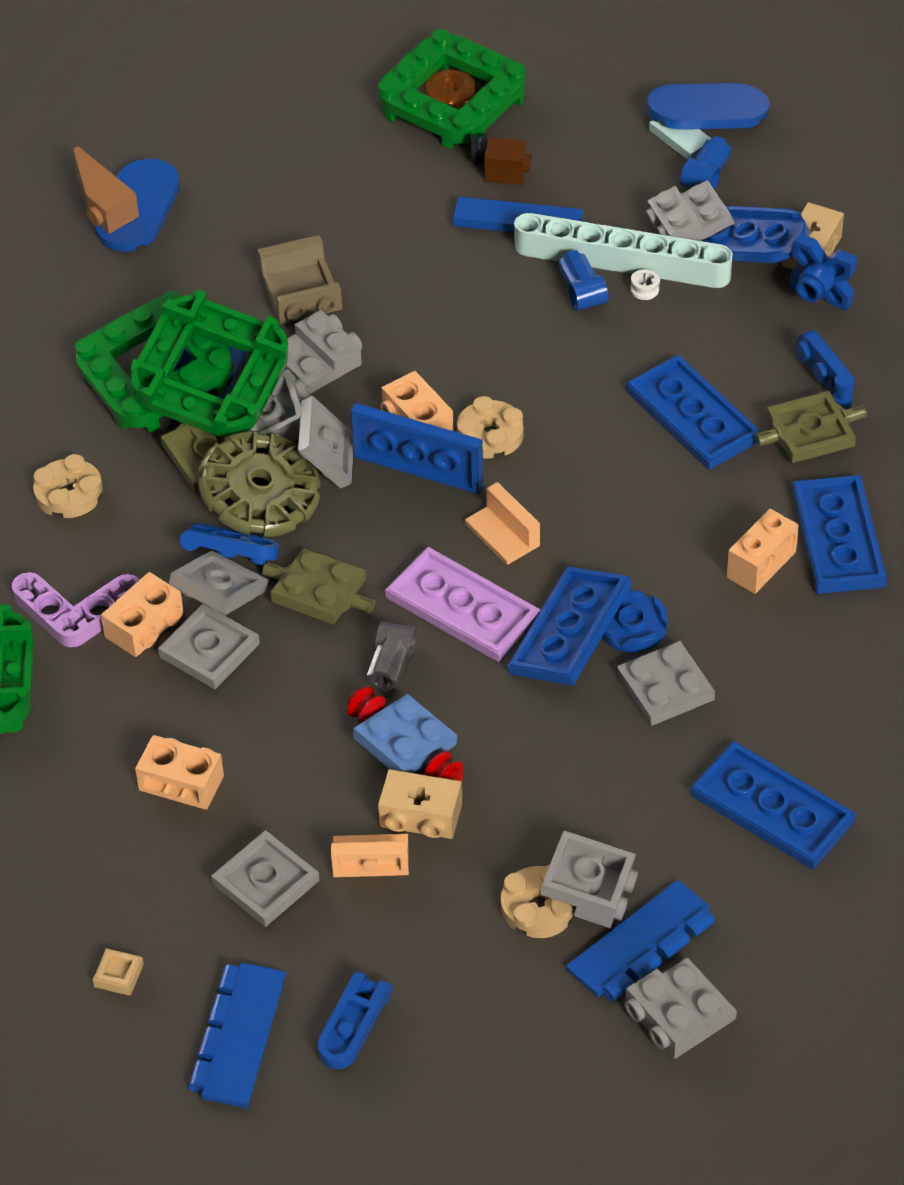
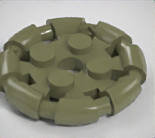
(255, 499)

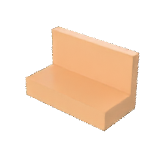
(505, 525)
(370, 855)

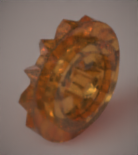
(451, 80)

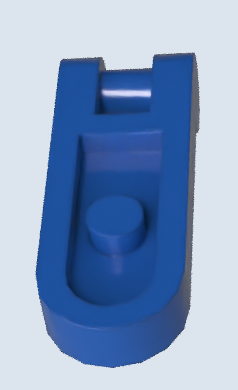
(826, 367)
(230, 543)
(352, 1020)

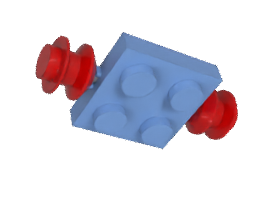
(404, 735)

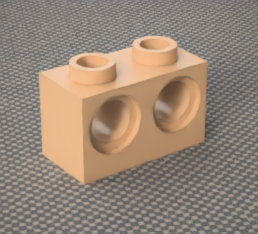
(416, 400)
(762, 551)
(142, 614)
(179, 772)

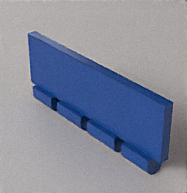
(634, 942)
(237, 1034)

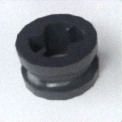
(478, 146)

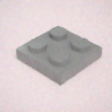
(326, 442)
(218, 582)
(209, 646)
(665, 683)
(265, 878)

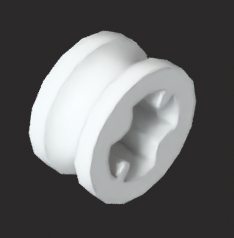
(644, 291)

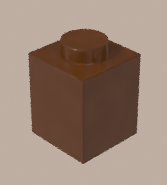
(506, 161)

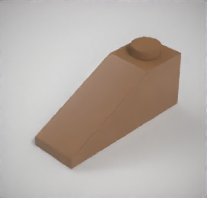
(107, 198)

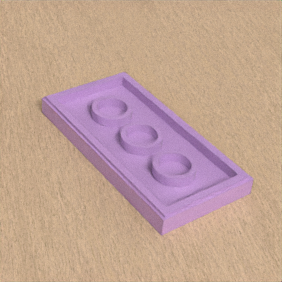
(462, 604)

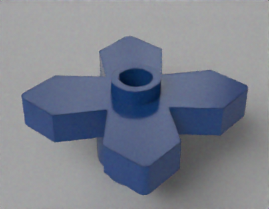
(822, 275)

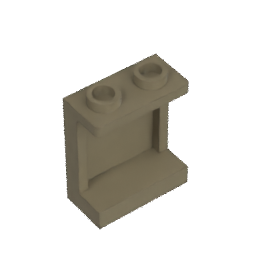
(298, 279)

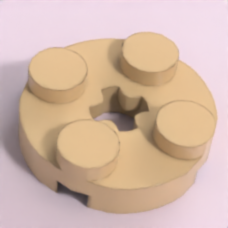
(498, 414)
(64, 472)
(536, 921)

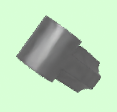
(392, 649)

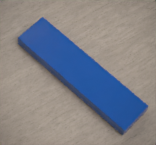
(502, 214)

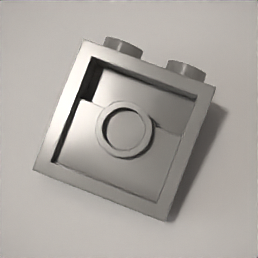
(690, 214)
(322, 350)
(283, 408)
(590, 878)
(678, 1007)

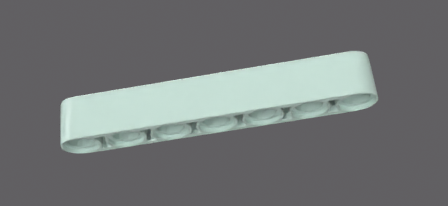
(624, 249)

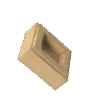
(118, 972)

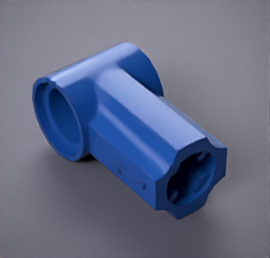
(706, 164)
(584, 286)

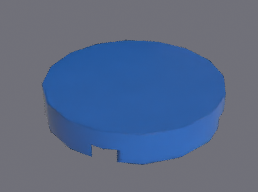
(637, 624)

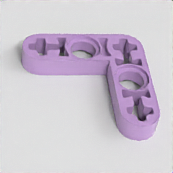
(67, 615)

